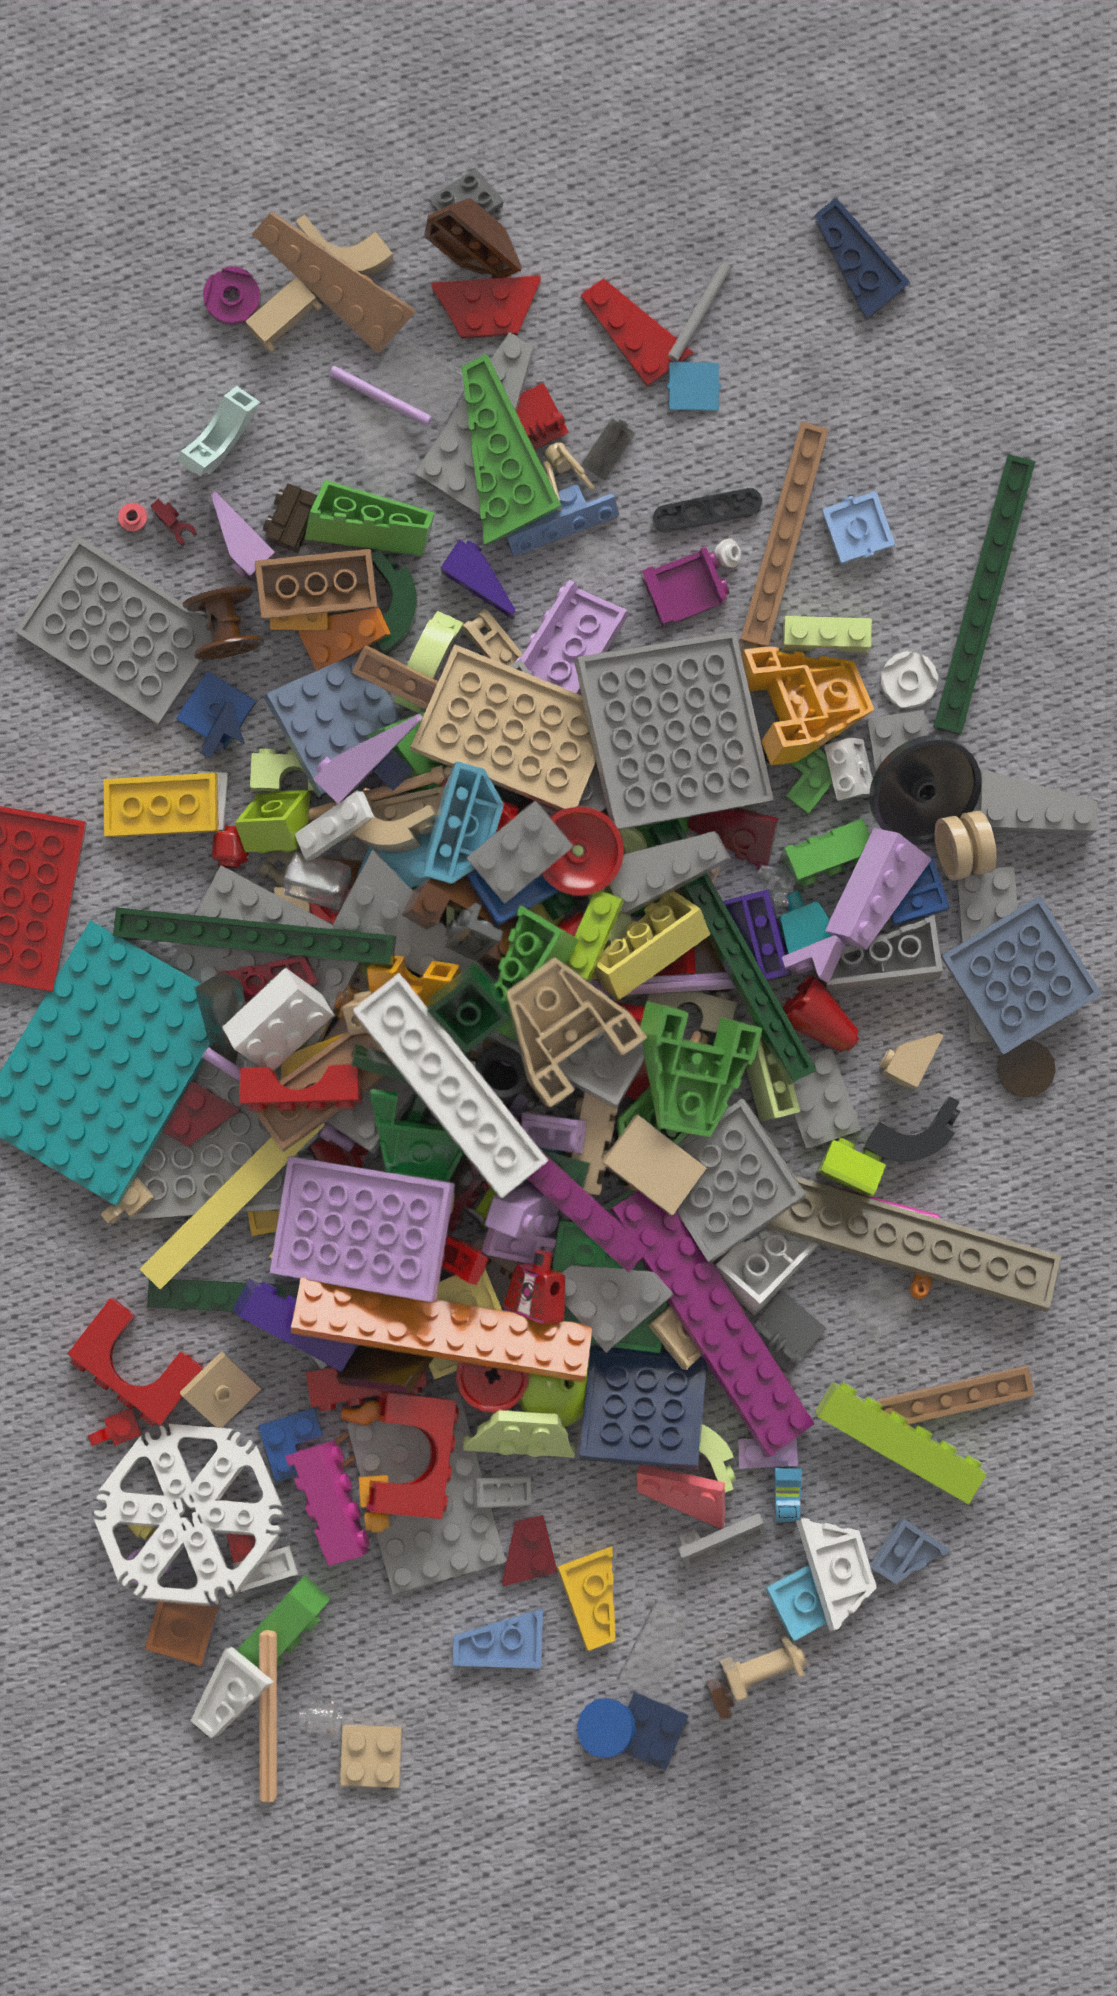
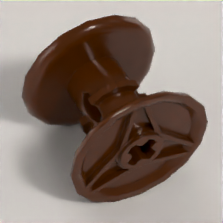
(227, 639)

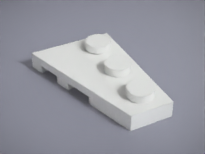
(229, 1692)

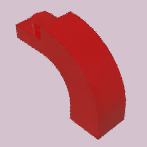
(463, 1260)

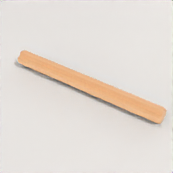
(268, 1718)

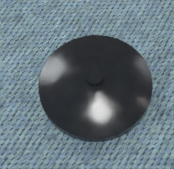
(924, 783)

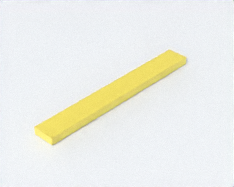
(220, 1209)

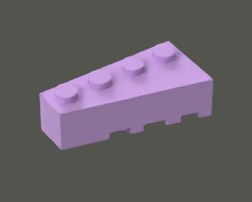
(876, 887)

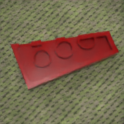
(633, 331)

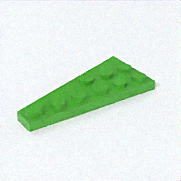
(506, 466)

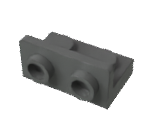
(471, 936)

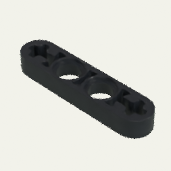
(708, 515)

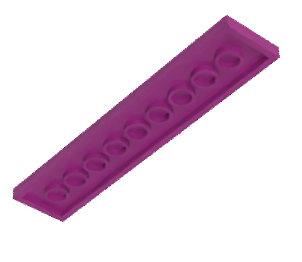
(717, 1325)

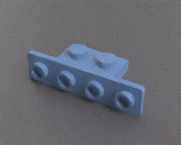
(573, 518)

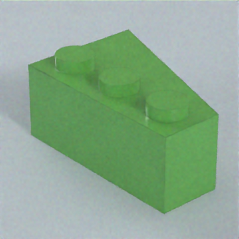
(826, 853)
(288, 1620)

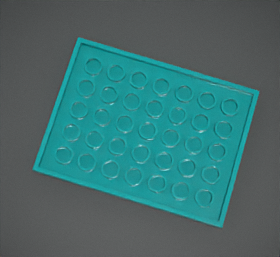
(103, 1063)

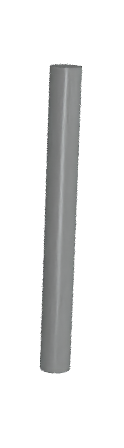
(699, 312)

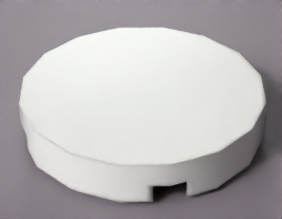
(901, 687)

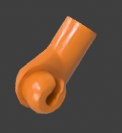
(920, 1286)
(363, 1415)

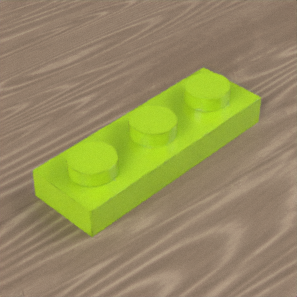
(594, 933)

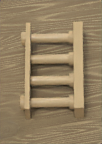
(743, 1675)

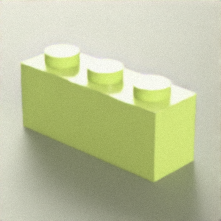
(769, 1086)

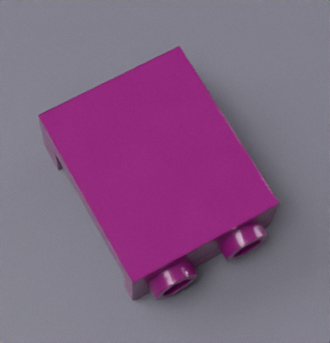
(685, 587)

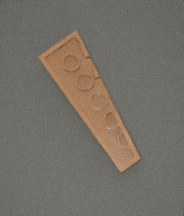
(352, 296)

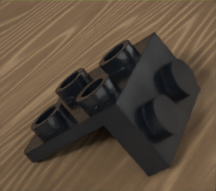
(504, 1078)

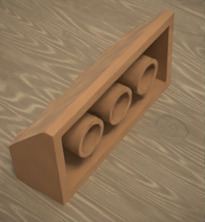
(315, 584)

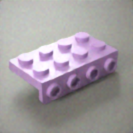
(572, 628)

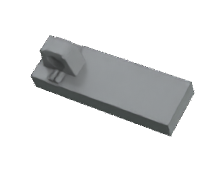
(699, 1550)

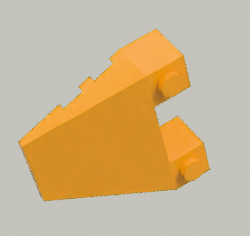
(810, 697)

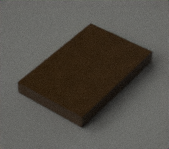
(383, 1369)

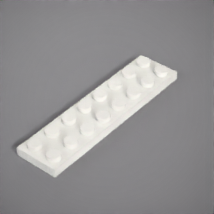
(449, 1086)

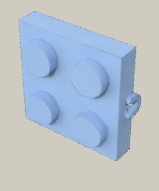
(858, 527)

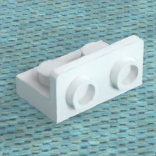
(849, 768)

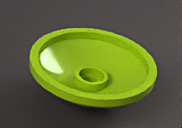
(552, 1397)

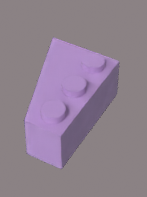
(523, 1212)

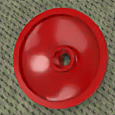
(600, 857)

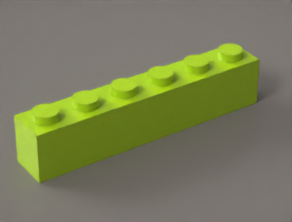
(901, 1442)

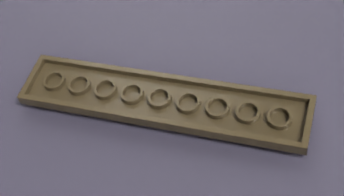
(922, 1244)

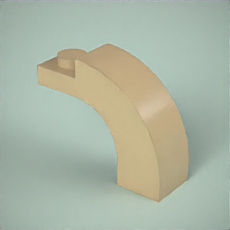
(366, 257)
(399, 834)

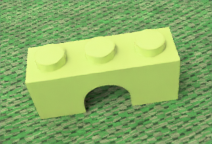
(810, 633)
(270, 768)

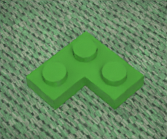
(813, 783)

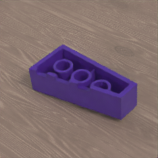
(275, 1314)

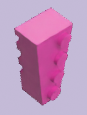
(330, 1501)

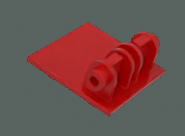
(540, 416)

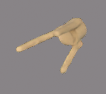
(561, 461)

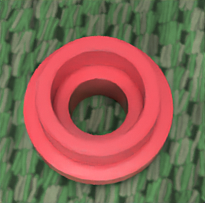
(136, 525)

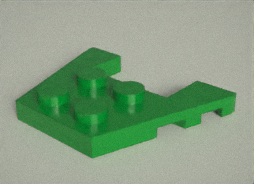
(413, 1147)

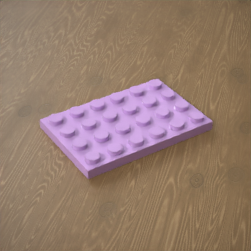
(362, 1228)

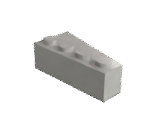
(1031, 808)
(665, 868)
(890, 959)

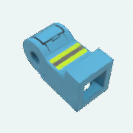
(787, 1493)

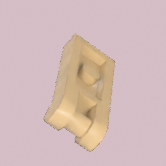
(494, 644)

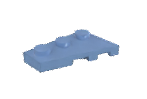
(505, 1643)

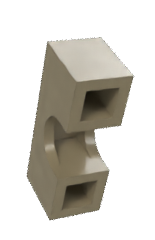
(710, 1006)

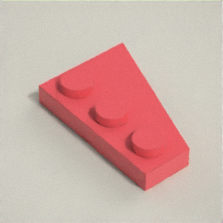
(684, 1492)

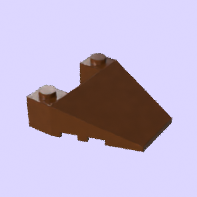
(433, 896)

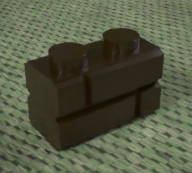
(290, 520)

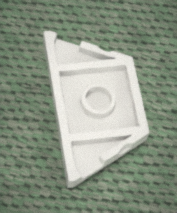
(838, 1568)

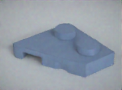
(906, 1551)

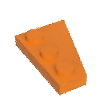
(344, 637)

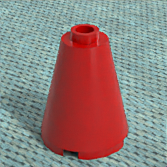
(820, 1016)

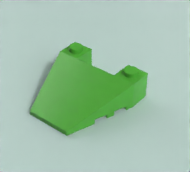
(693, 1078)

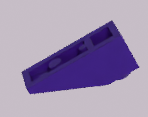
(472, 571)

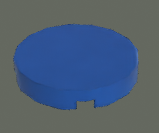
(606, 1728)

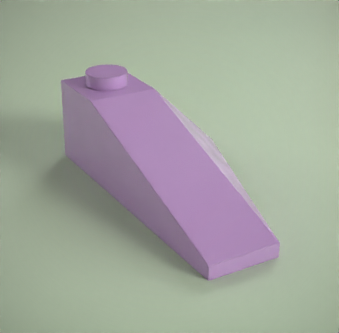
(349, 769)

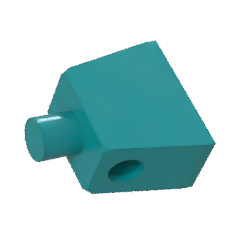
(802, 923)

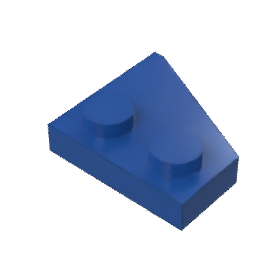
(923, 899)

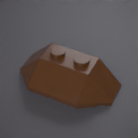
(473, 239)

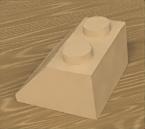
(910, 1061)

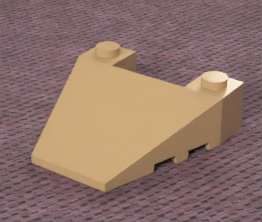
(558, 1014)

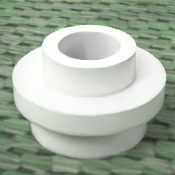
(728, 553)

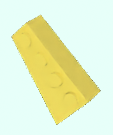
(651, 944)

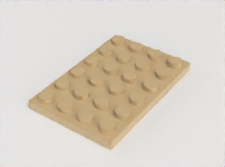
(511, 725)

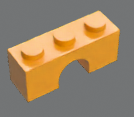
(434, 979)

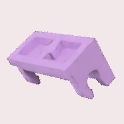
(555, 1132)

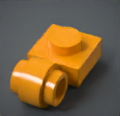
(373, 1521)

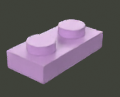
(752, 1456)

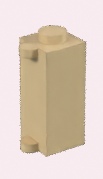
(282, 313)

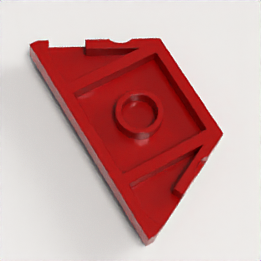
(487, 305)

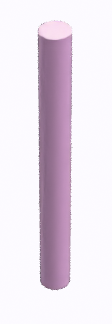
(380, 396)

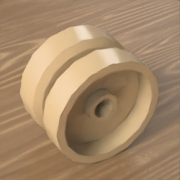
(965, 845)

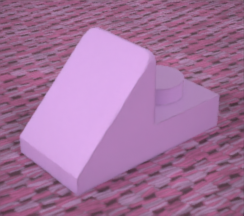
(822, 954)

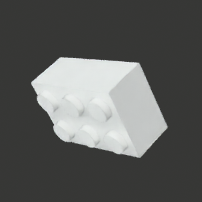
(278, 1020)

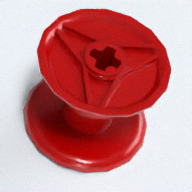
(490, 1397)

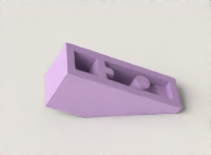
(241, 540)

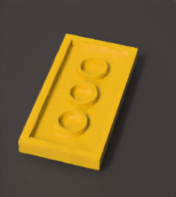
(161, 805)

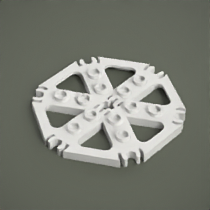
(215, 1515)

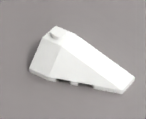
(762, 1266)

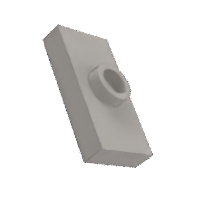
(502, 1492)

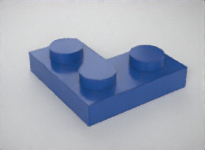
(283, 1434)

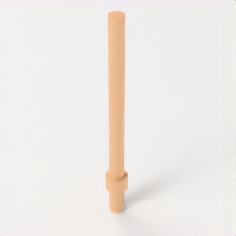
(436, 776)

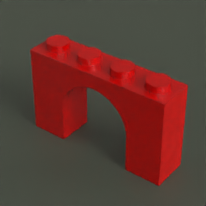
(95, 1353)
(426, 1493)

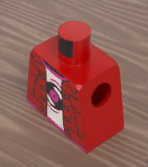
(537, 1291)

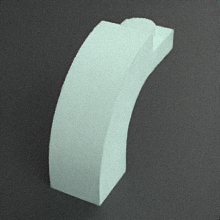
(221, 434)

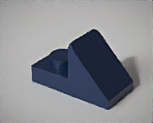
(225, 723)

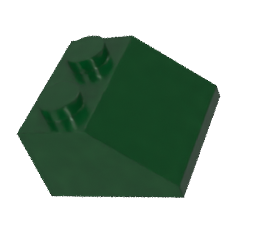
(469, 1008)

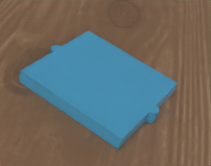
(693, 386)

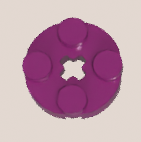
(224, 282)

